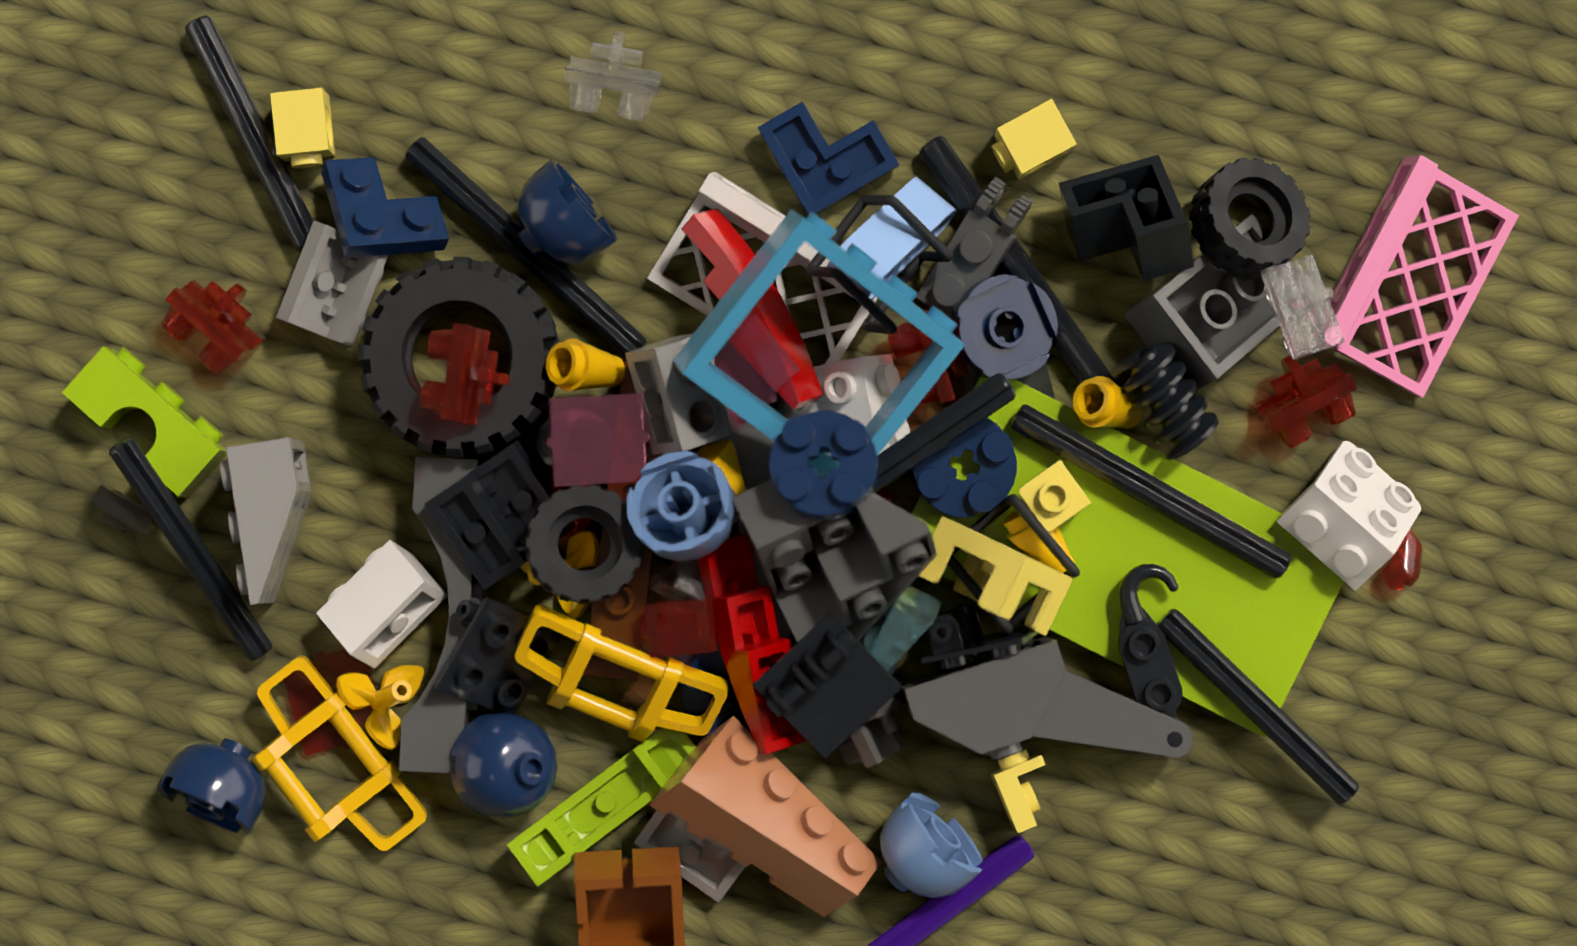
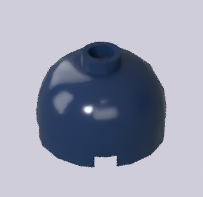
(561, 218)
(503, 765)
(216, 784)

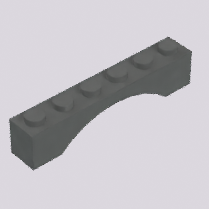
(439, 717)

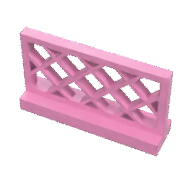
(1383, 244)

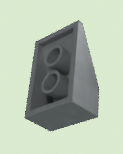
(1207, 314)

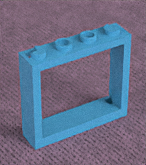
(794, 230)

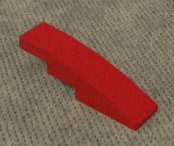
(730, 256)
(747, 636)

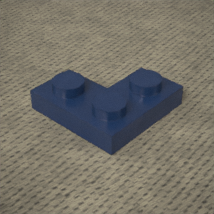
(821, 172)
(373, 224)

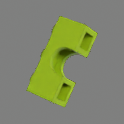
(183, 447)

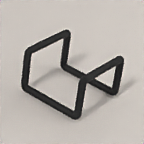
(877, 314)
(1006, 625)

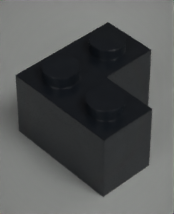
(1131, 209)

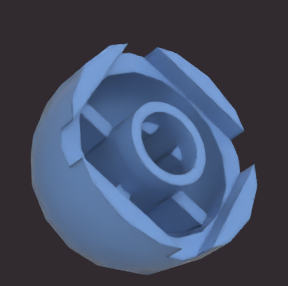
(681, 506)
(925, 851)

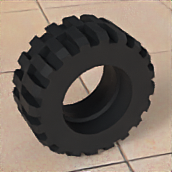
(410, 307)

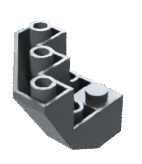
(835, 565)

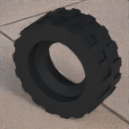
(1277, 196)
(543, 551)

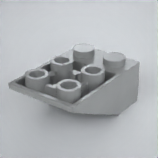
(270, 502)

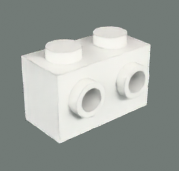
(381, 604)

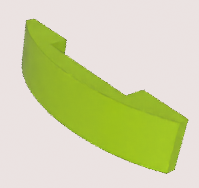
(600, 805)

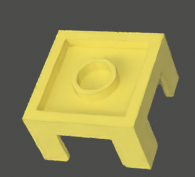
(999, 573)

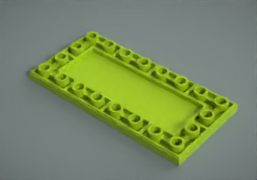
(1247, 614)

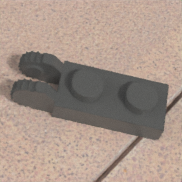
(975, 250)

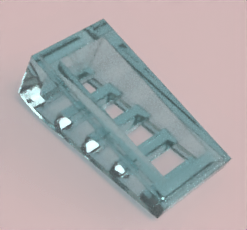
(904, 625)

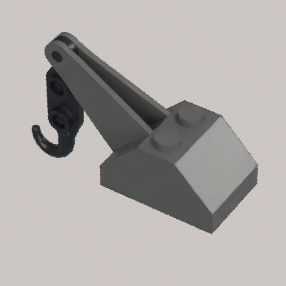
(1030, 694)

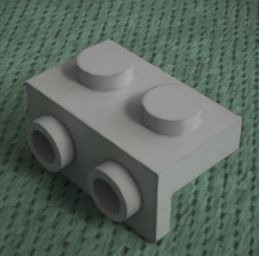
(328, 290)

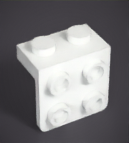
(854, 389)
(1352, 515)

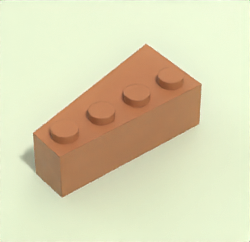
(767, 819)

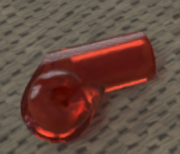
(1405, 564)

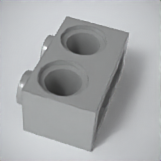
(670, 398)

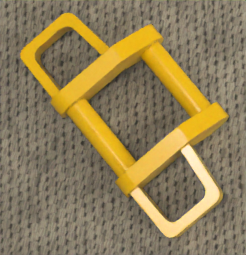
(589, 642)
(381, 770)

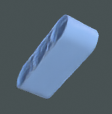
(891, 238)

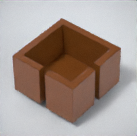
(629, 898)

